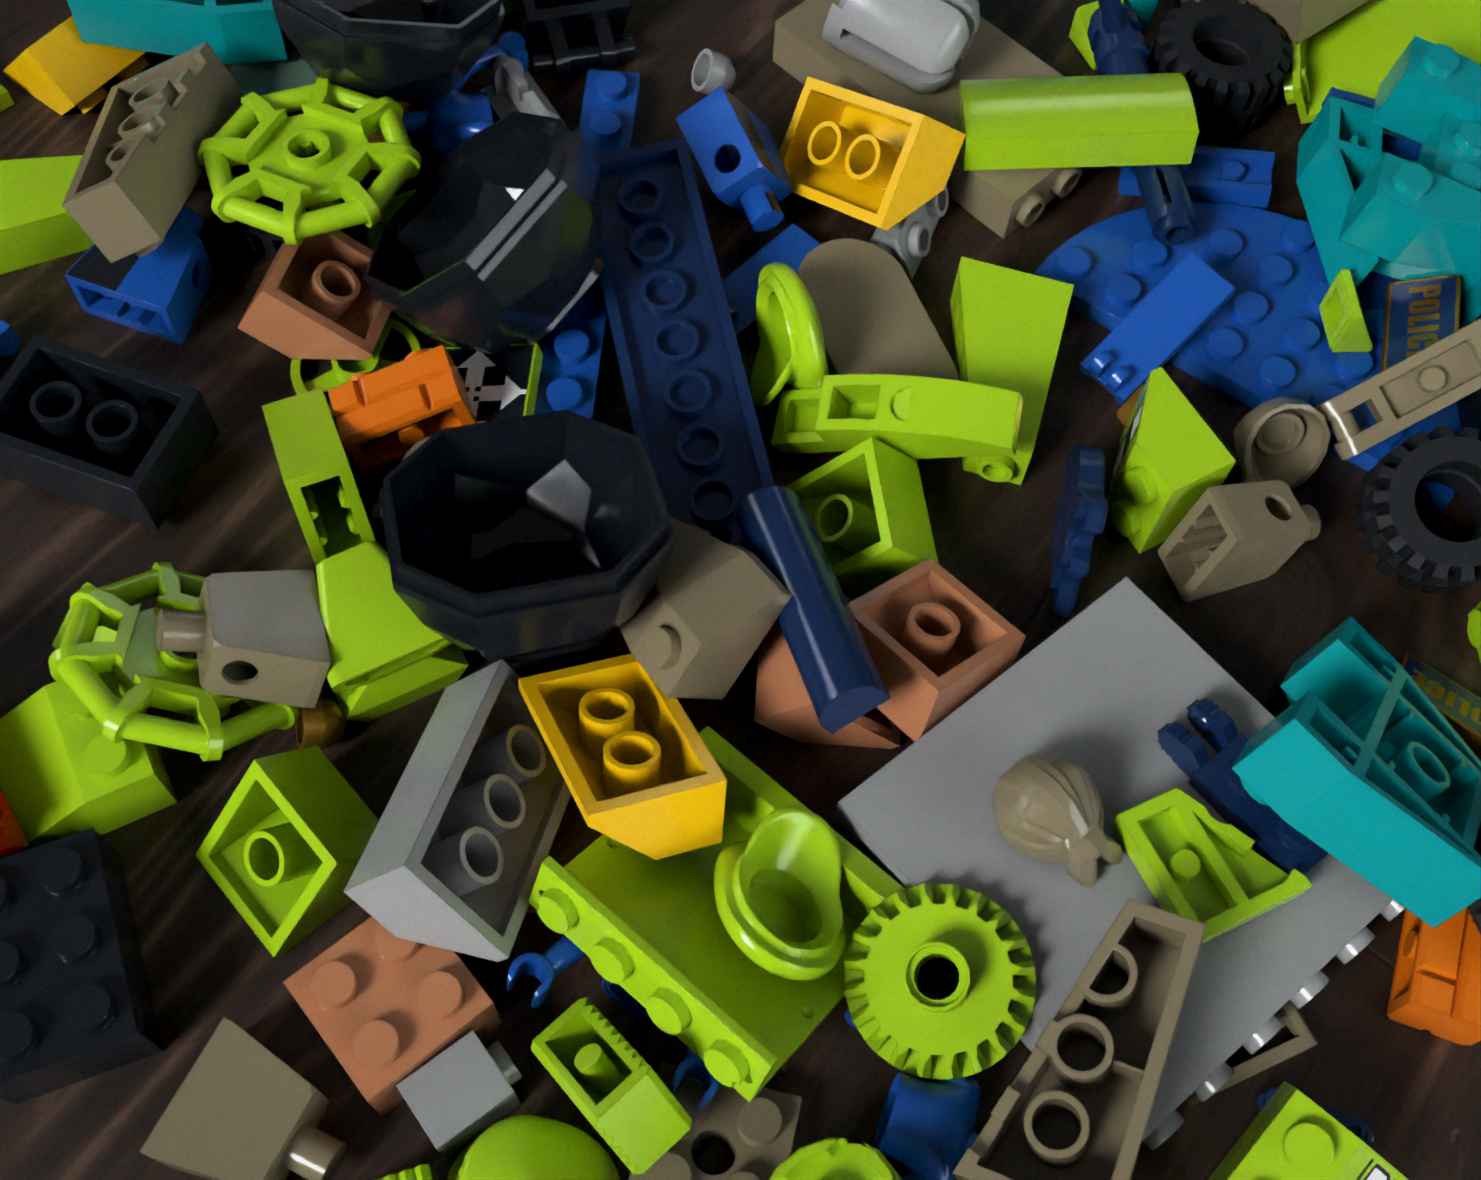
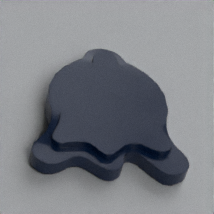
(1078, 519)

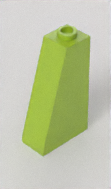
(32, 213)
(1008, 338)

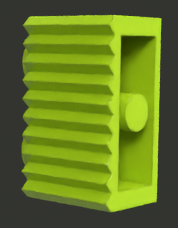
(611, 1085)

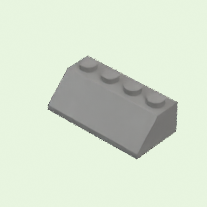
(466, 823)

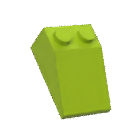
(69, 776)

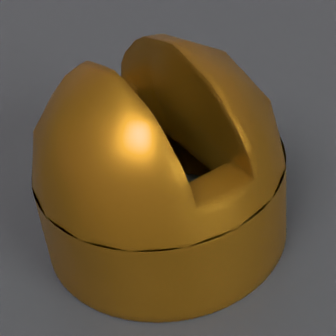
(320, 725)

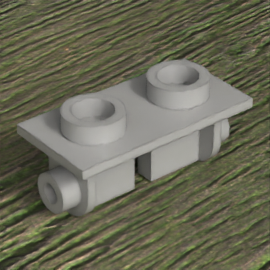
(516, 91)
(911, 237)

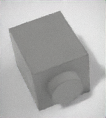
(461, 1092)

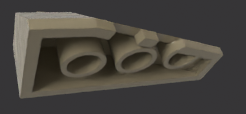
(704, 615)

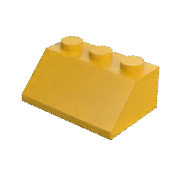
(71, 72)
(866, 154)
(629, 756)

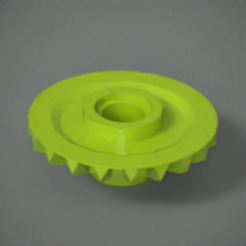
(978, 1019)

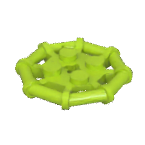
(269, 142)
(151, 675)

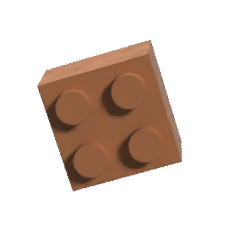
(389, 1006)

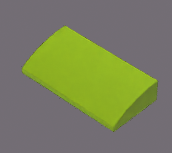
(1077, 121)

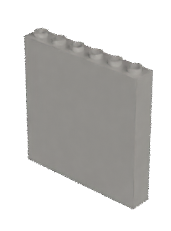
(1099, 699)

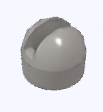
(712, 71)

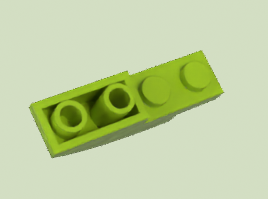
(904, 411)

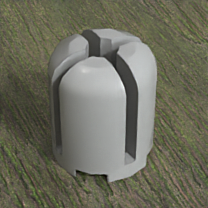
(905, 39)

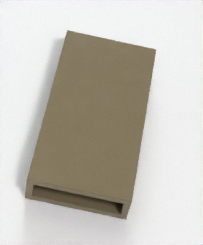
(994, 197)

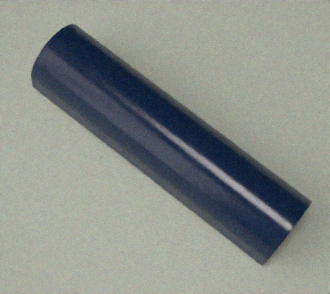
(817, 617)

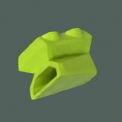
(375, 641)

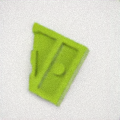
(1202, 864)

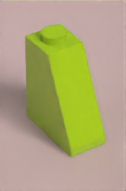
(317, 474)

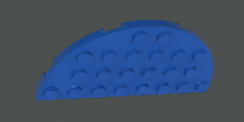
(1267, 334)

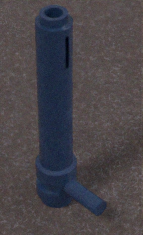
(1122, 50)

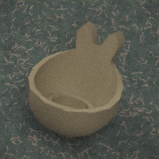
(1281, 441)
(1054, 815)

